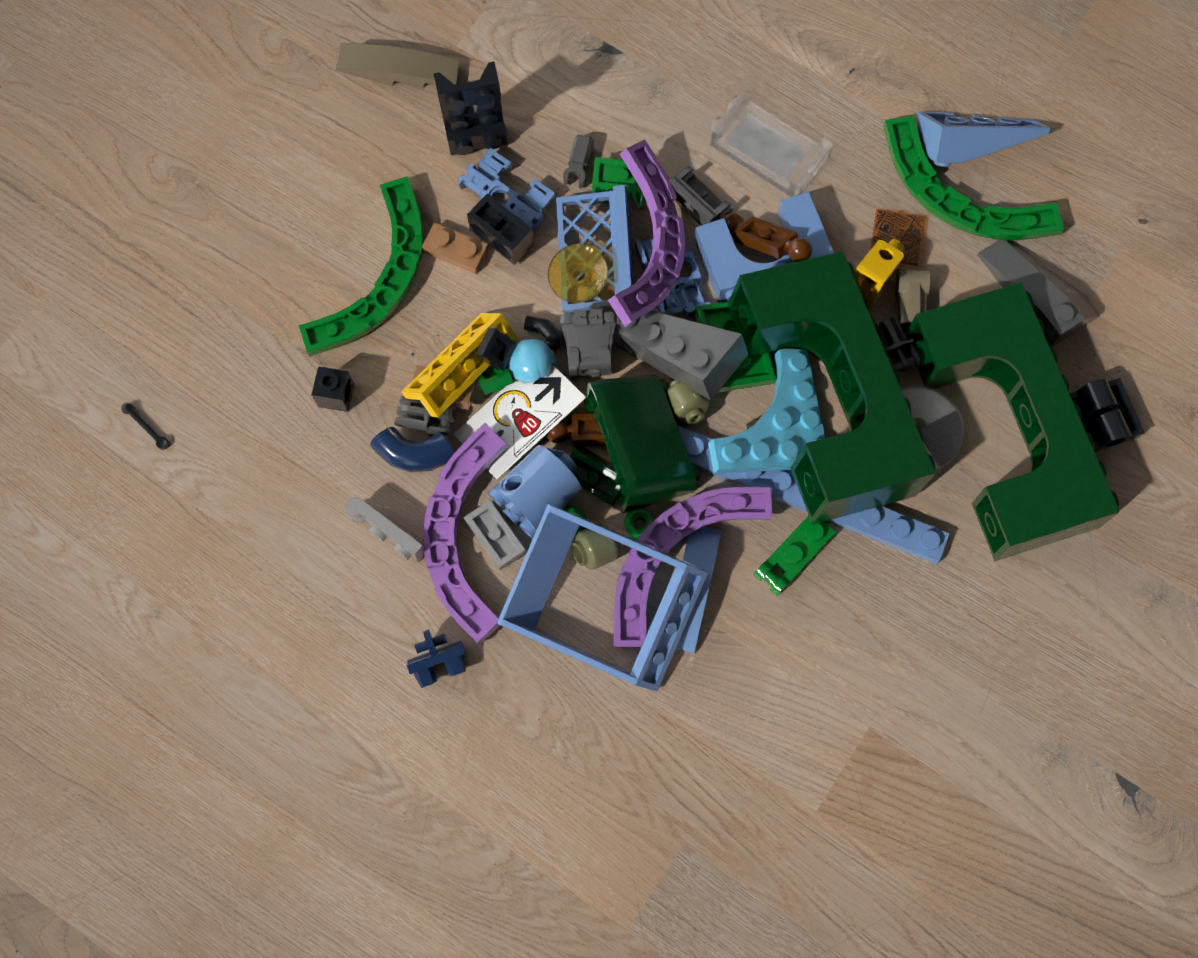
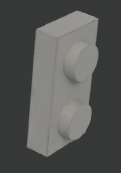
(494, 535)

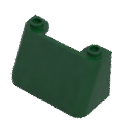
(641, 440)

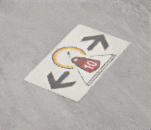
(523, 415)

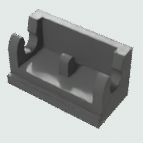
(697, 198)

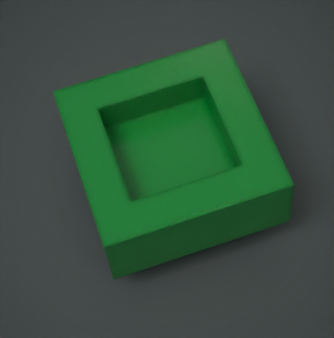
(494, 380)

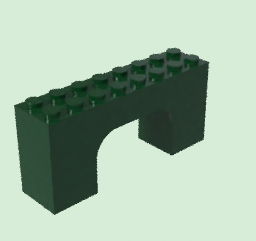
(824, 311)
(1005, 343)

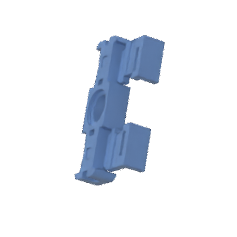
(488, 176)
(680, 296)

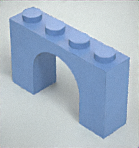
(725, 262)

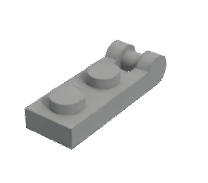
(383, 528)

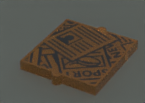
(902, 227)

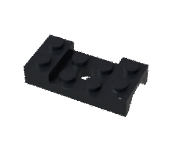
(472, 112)

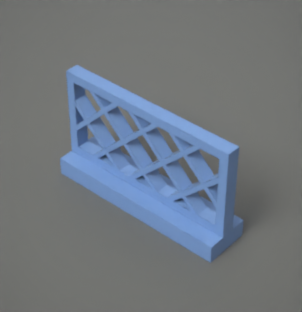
(620, 239)

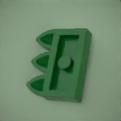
(614, 172)

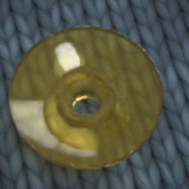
(575, 260)

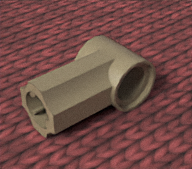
(912, 289)

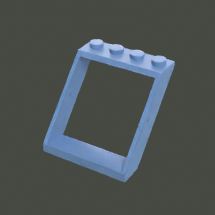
(539, 575)

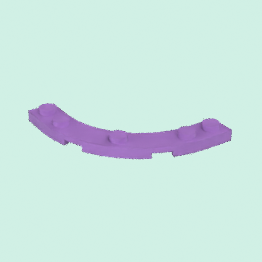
(667, 237)
(442, 528)
(662, 535)

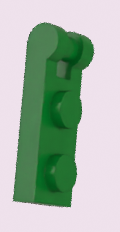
(794, 554)

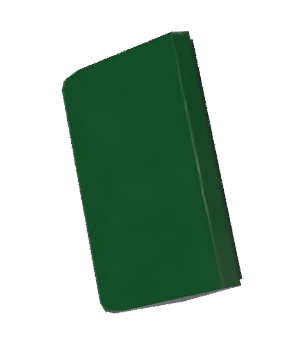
(596, 475)

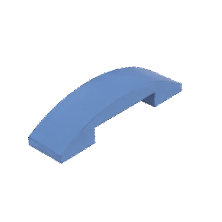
(701, 553)

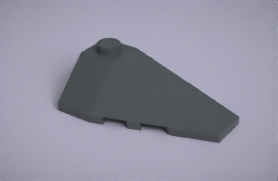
(1055, 301)

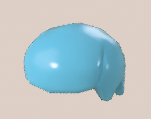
(531, 360)

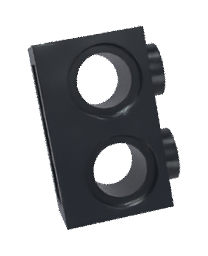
(500, 229)

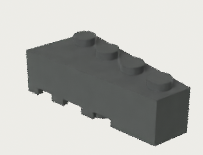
(684, 349)

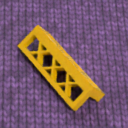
(455, 366)

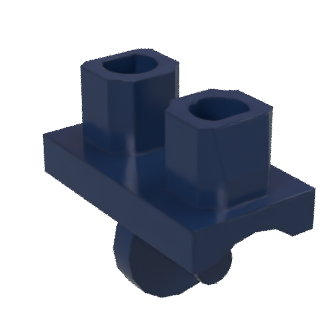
(423, 664)

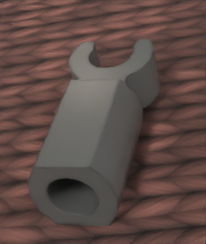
(579, 159)

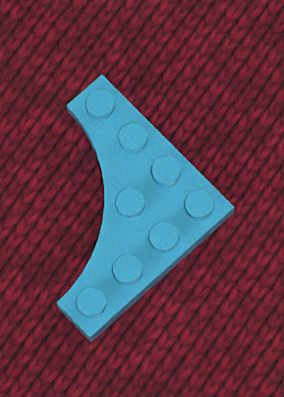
(782, 429)

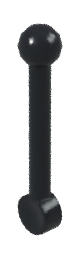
(161, 442)

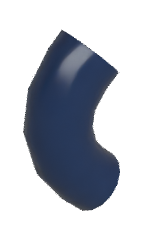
(411, 455)

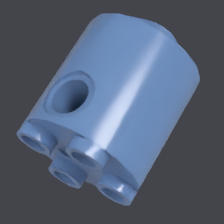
(538, 480)

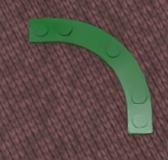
(953, 206)
(390, 286)

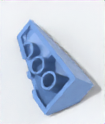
(958, 140)

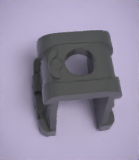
(589, 341)

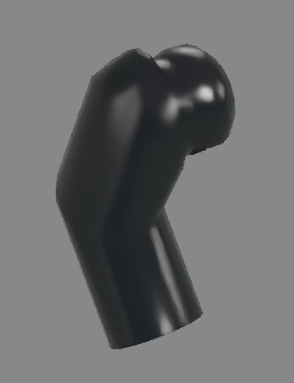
(546, 328)

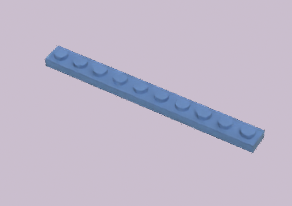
(876, 523)

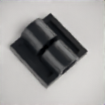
(1107, 413)

